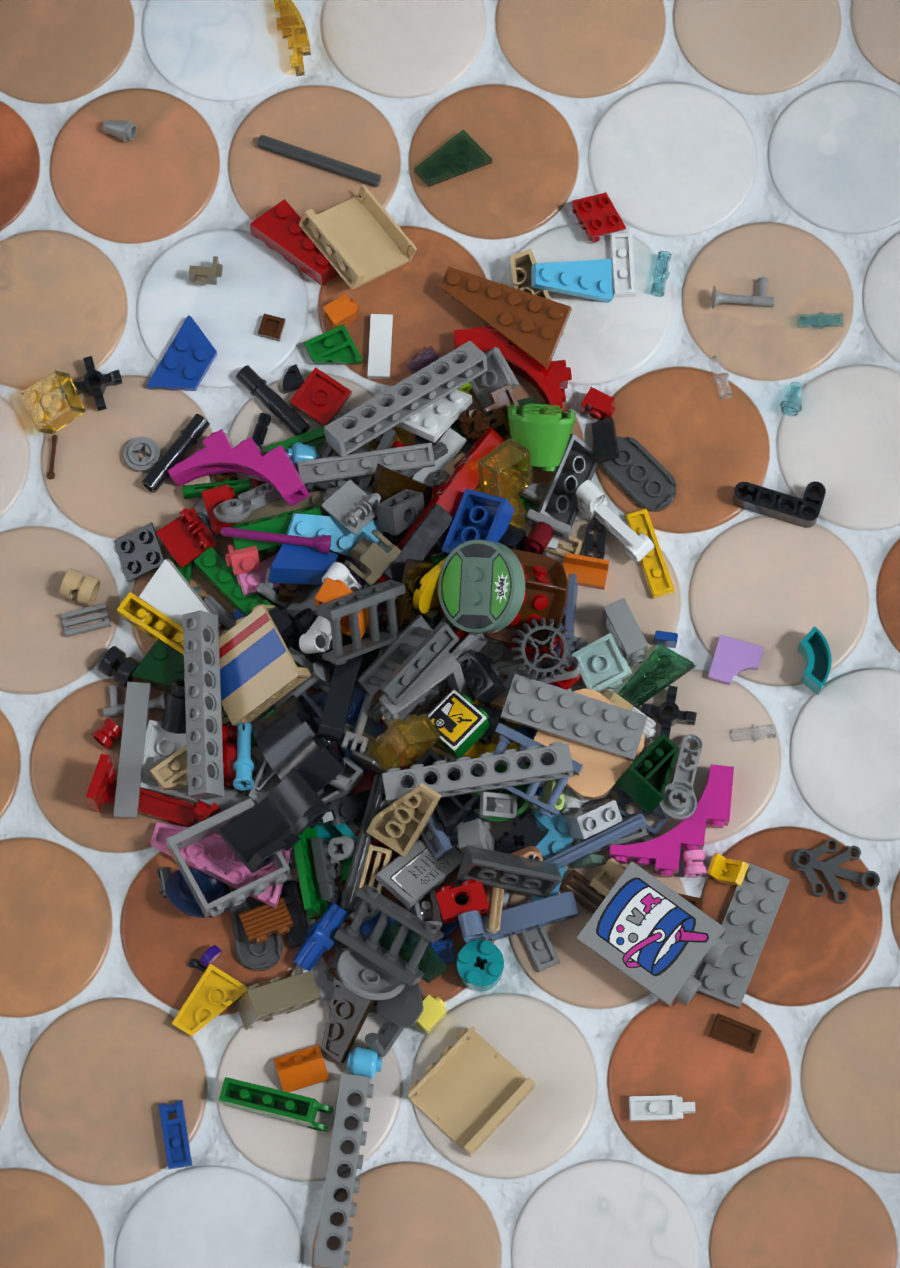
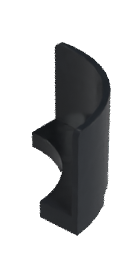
(290, 742)
(275, 822)

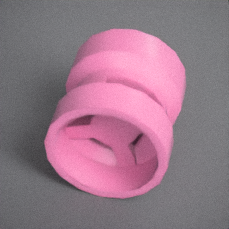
(694, 863)

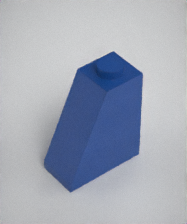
(300, 565)

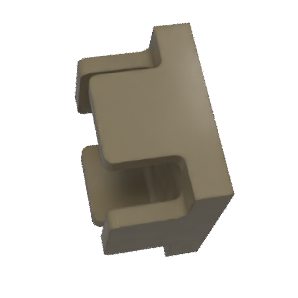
(372, 558)

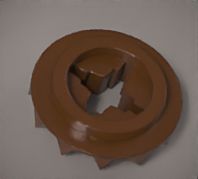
(481, 423)

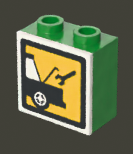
(459, 723)

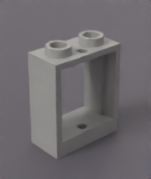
(620, 621)

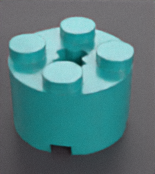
(484, 952)

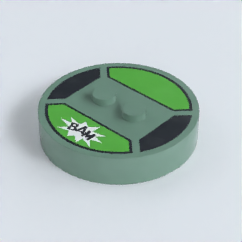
(481, 586)

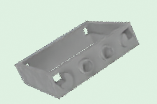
(445, 668)
(207, 828)

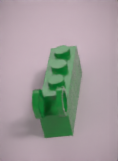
(274, 524)
(222, 579)
(273, 1103)

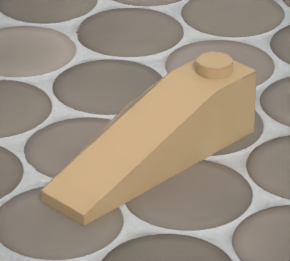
(404, 819)

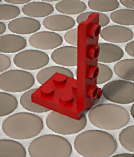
(156, 805)

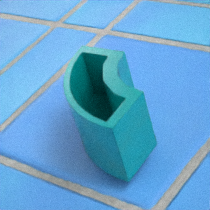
(817, 660)

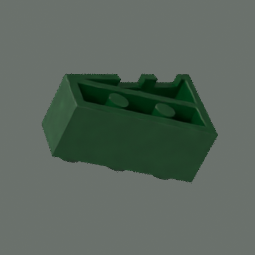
(650, 773)

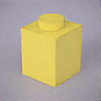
(432, 1013)

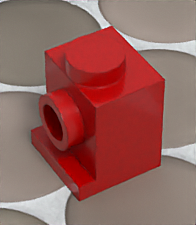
(598, 404)

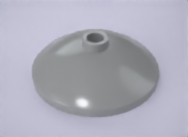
(366, 977)

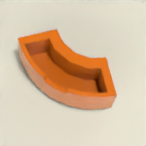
(336, 589)

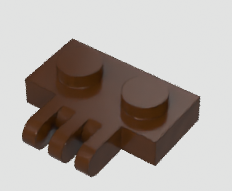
(500, 399)

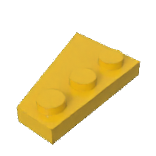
(208, 999)

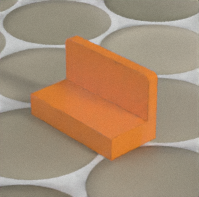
(589, 571)
(301, 1068)

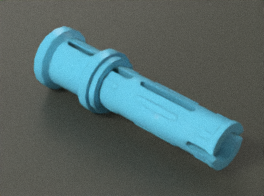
(243, 764)

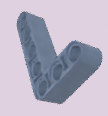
(526, 916)

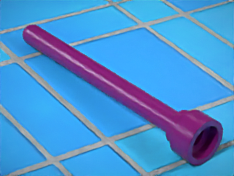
(321, 543)

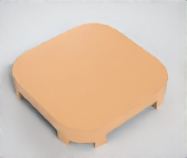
(600, 768)

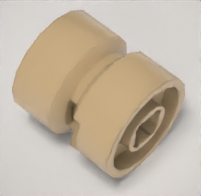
(80, 587)

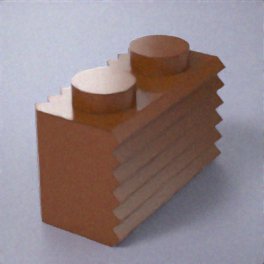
(266, 921)

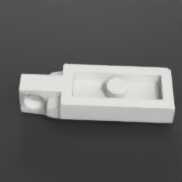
(658, 1108)

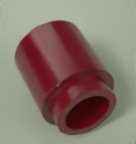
(538, 538)

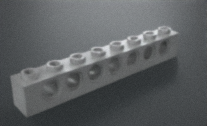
(405, 398)
(203, 705)
(467, 783)
(348, 1086)

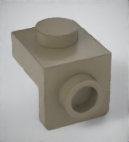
(206, 275)

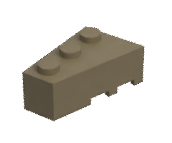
(277, 997)

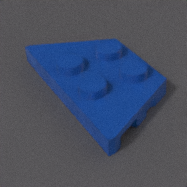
(185, 360)

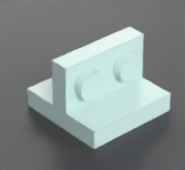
(603, 664)

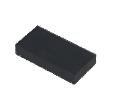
(605, 440)

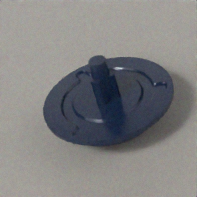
(182, 897)

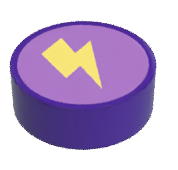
(210, 956)

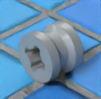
(347, 847)

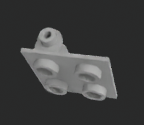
(352, 507)

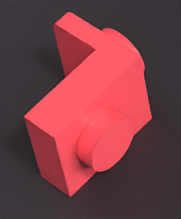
(243, 559)

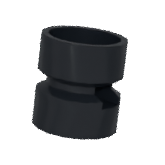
(125, 669)

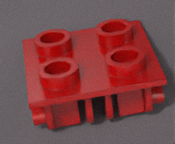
(597, 216)
(186, 537)

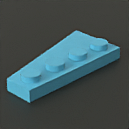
(578, 278)
(341, 538)
(555, 841)

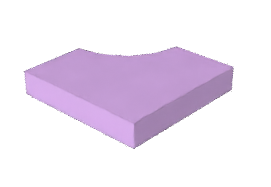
(732, 658)

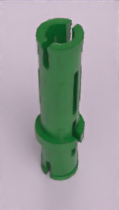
(194, 490)

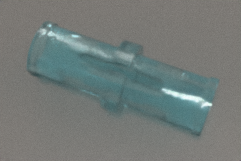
(661, 273)
(820, 320)

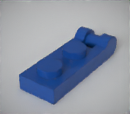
(175, 1135)

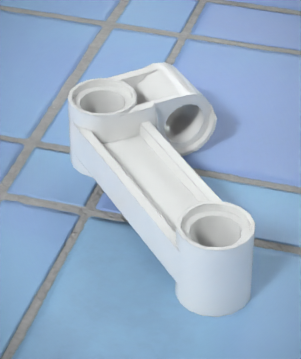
(593, 504)
(319, 635)

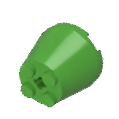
(542, 431)

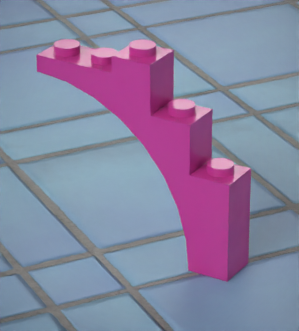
(245, 458)
(690, 834)

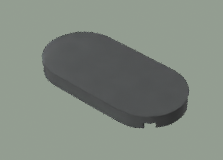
(641, 476)
(252, 956)

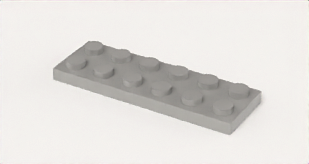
(574, 717)
(746, 931)

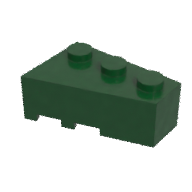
(160, 667)

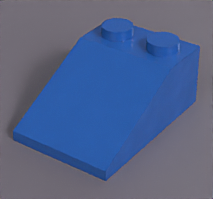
(478, 518)

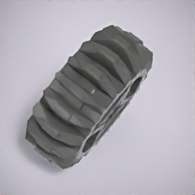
(548, 640)

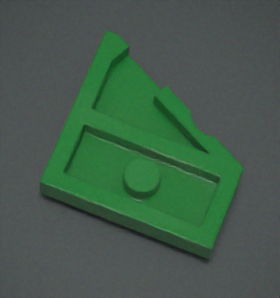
(333, 348)

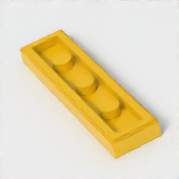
(653, 563)

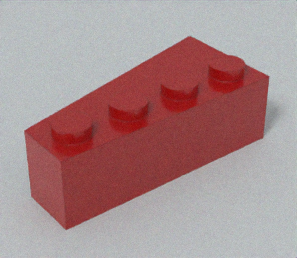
(282, 232)

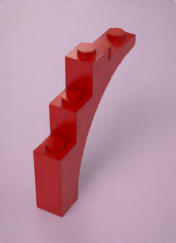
(548, 383)

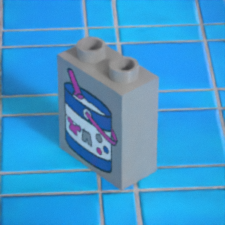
(654, 936)

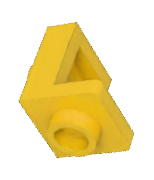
(727, 870)

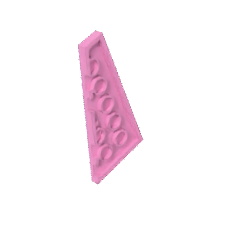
(219, 861)

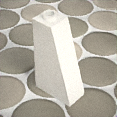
(173, 594)

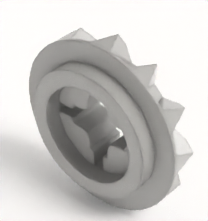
(136, 446)

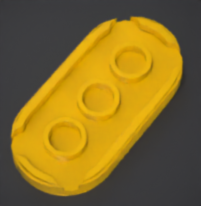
(427, 595)

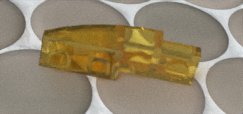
(295, 31)

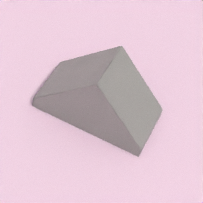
(498, 805)

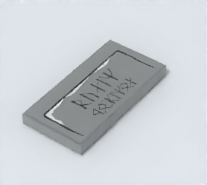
(418, 872)

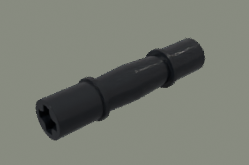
(272, 401)
(175, 453)

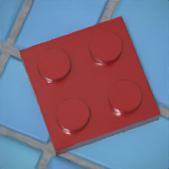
(320, 397)

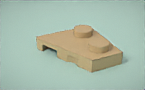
(172, 771)

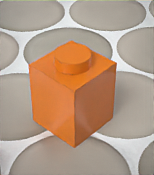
(340, 311)

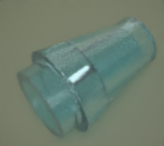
(792, 401)

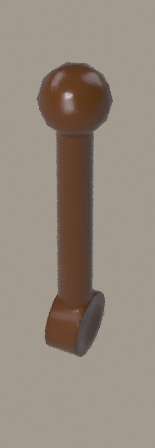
(51, 475)

